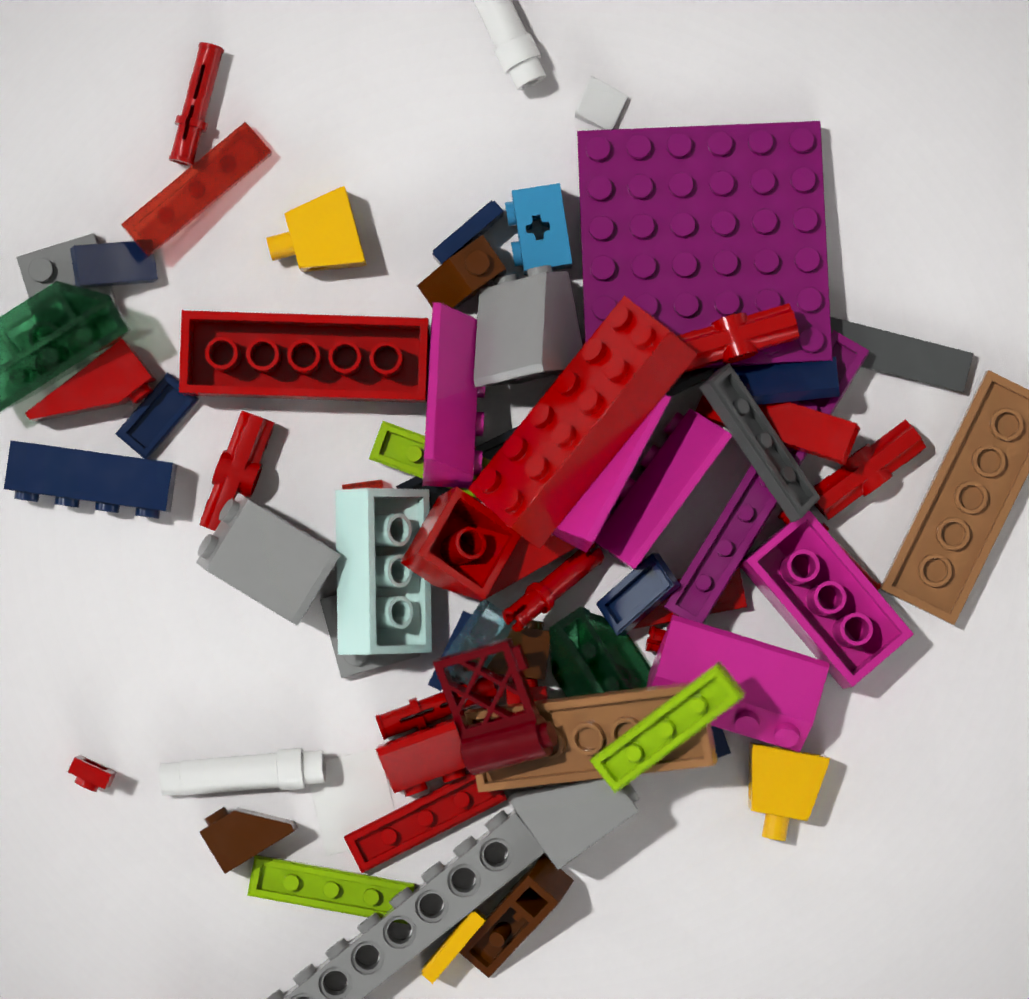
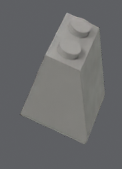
(525, 328)
(267, 558)
(573, 815)

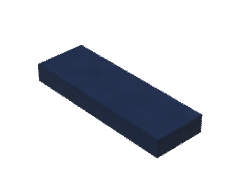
(790, 381)

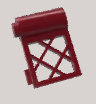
(499, 740)

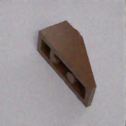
(517, 915)

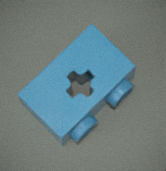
(546, 205)

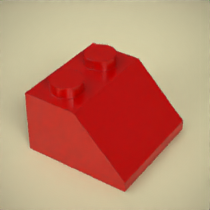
(461, 546)
(422, 757)

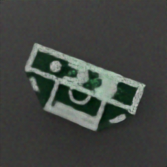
(53, 338)
(592, 658)

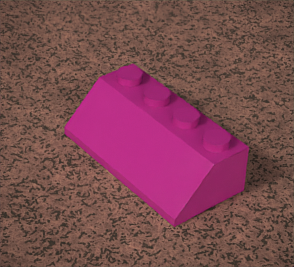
(452, 401)
(662, 487)
(590, 512)
(826, 599)
(778, 683)

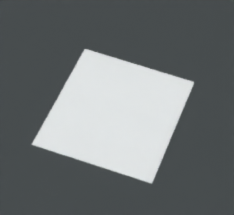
(350, 798)

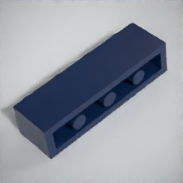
(90, 476)

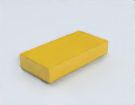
(452, 945)

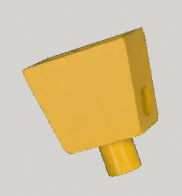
(320, 235)
(783, 786)

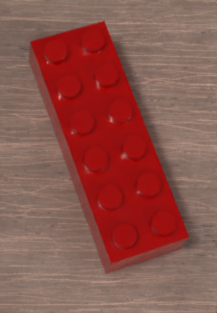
(304, 356)
(582, 422)

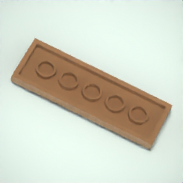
(965, 502)
(586, 727)

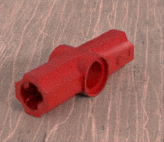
(741, 336)
(238, 465)
(868, 469)

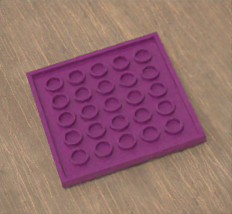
(708, 228)

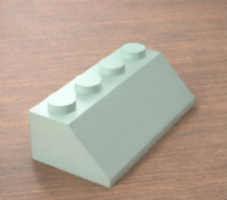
(378, 598)

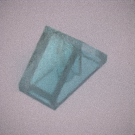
(482, 628)

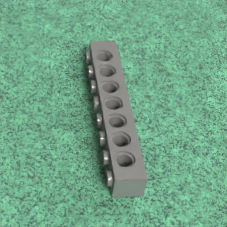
(426, 927)

